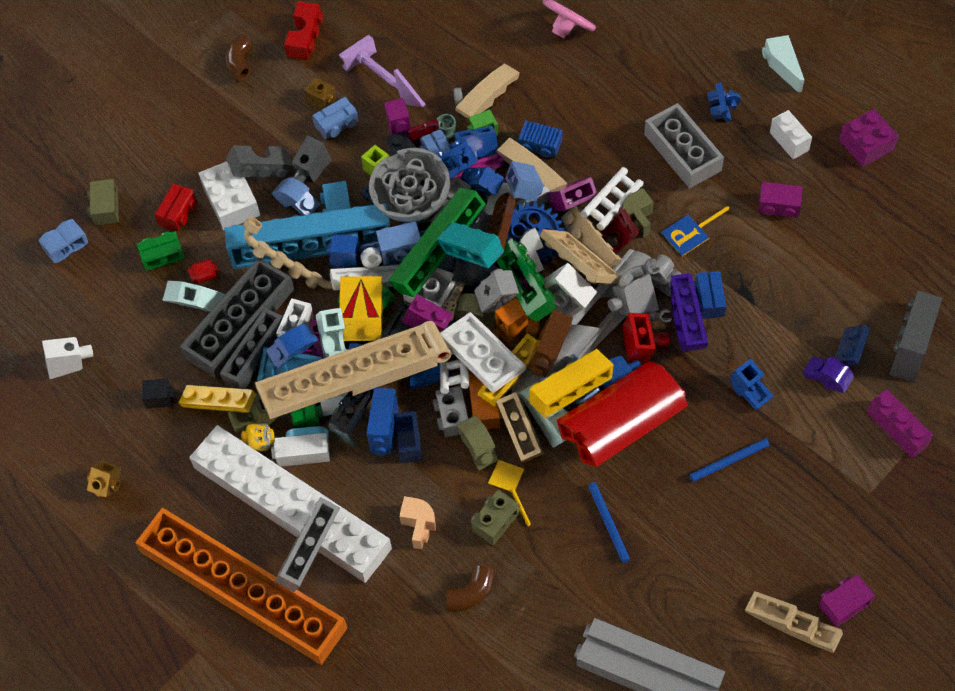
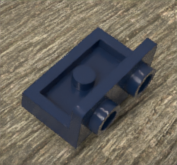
(852, 345)

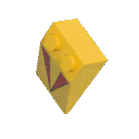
(362, 307)

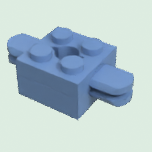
(395, 242)

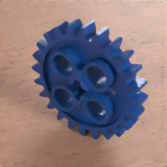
(544, 221)

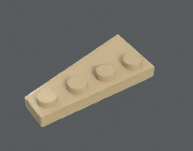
(584, 232)

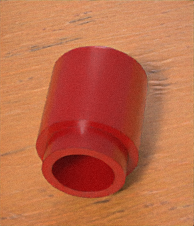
(203, 271)

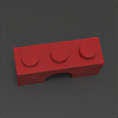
(301, 43)

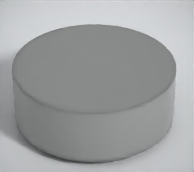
(457, 95)

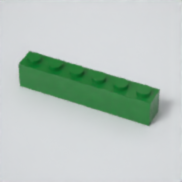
(427, 252)

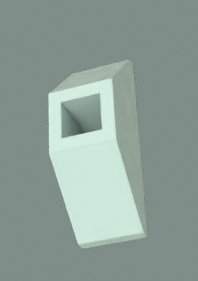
(192, 295)

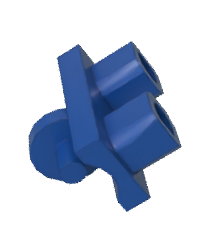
(725, 101)

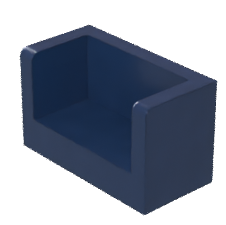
(408, 437)

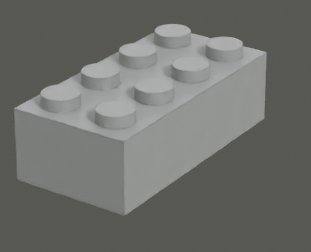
(683, 145)

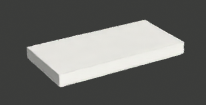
(482, 352)

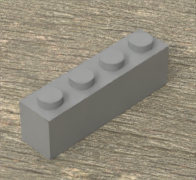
(307, 544)

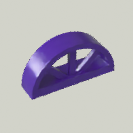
(687, 314)

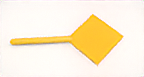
(507, 478)

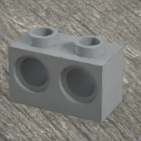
(453, 411)

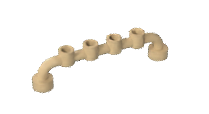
(278, 258)

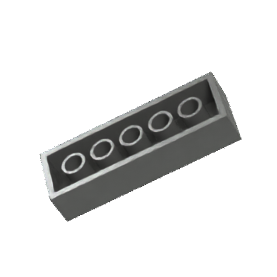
(231, 319)

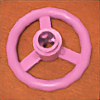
(567, 19)

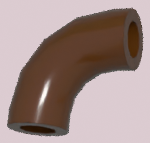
(235, 57)
(473, 592)

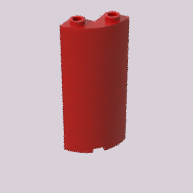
(622, 413)

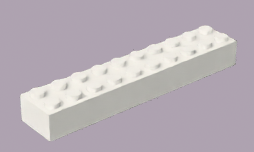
(288, 501)

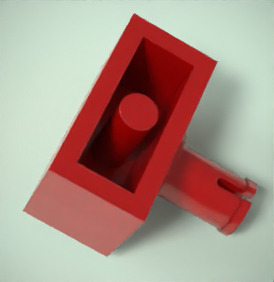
(639, 338)

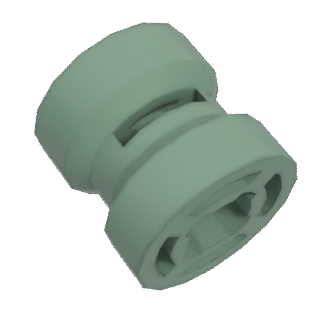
(447, 125)

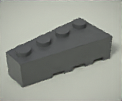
(915, 335)

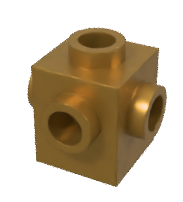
(103, 479)

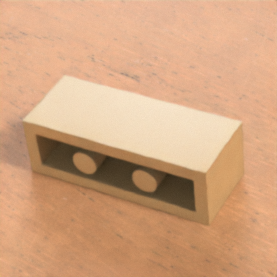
(520, 427)

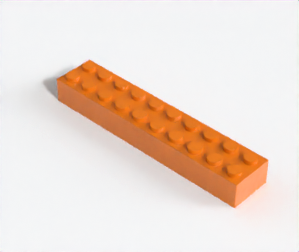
(241, 586)

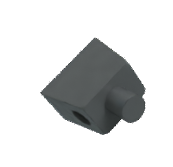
(310, 160)

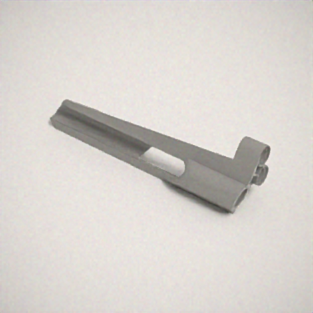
(585, 339)

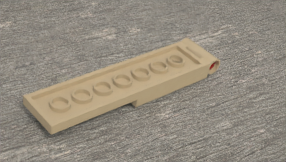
(355, 370)

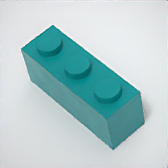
(470, 244)

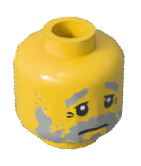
(258, 437)

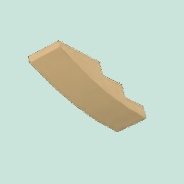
(486, 91)
(515, 152)
(793, 622)

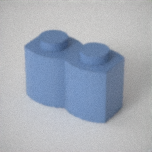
(63, 240)

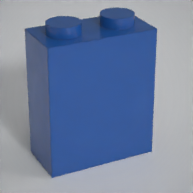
(382, 421)

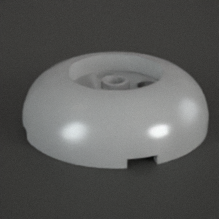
(403, 176)

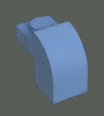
(295, 193)

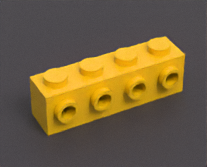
(570, 383)

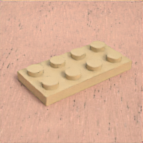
(580, 257)

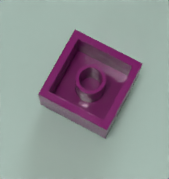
(868, 137)

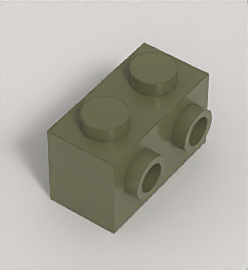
(495, 517)

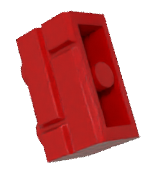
(175, 207)

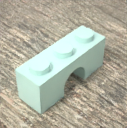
(331, 329)

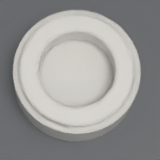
(371, 257)

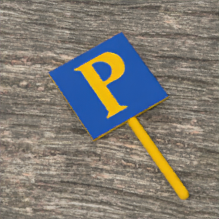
(686, 234)

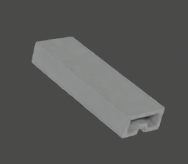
(642, 663)

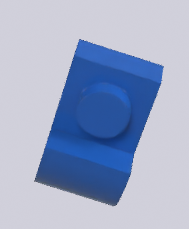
(290, 344)
(747, 383)

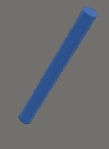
(729, 460)
(609, 522)

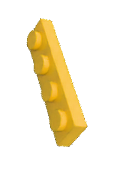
(522, 352)
(217, 398)

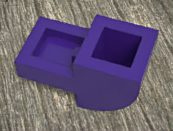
(831, 372)

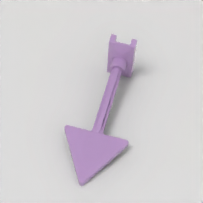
(361, 53)

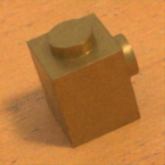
(320, 94)

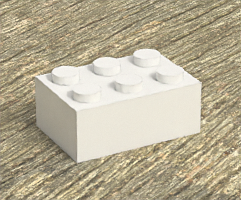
(228, 195)

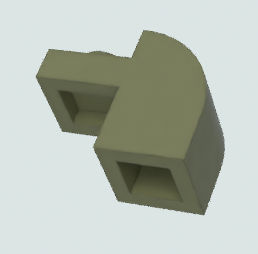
(638, 207)
(469, 303)
(256, 415)
(478, 441)

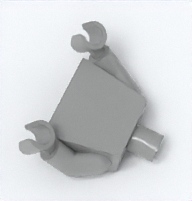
(637, 294)

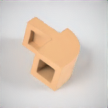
(419, 515)

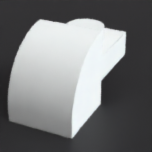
(532, 243)

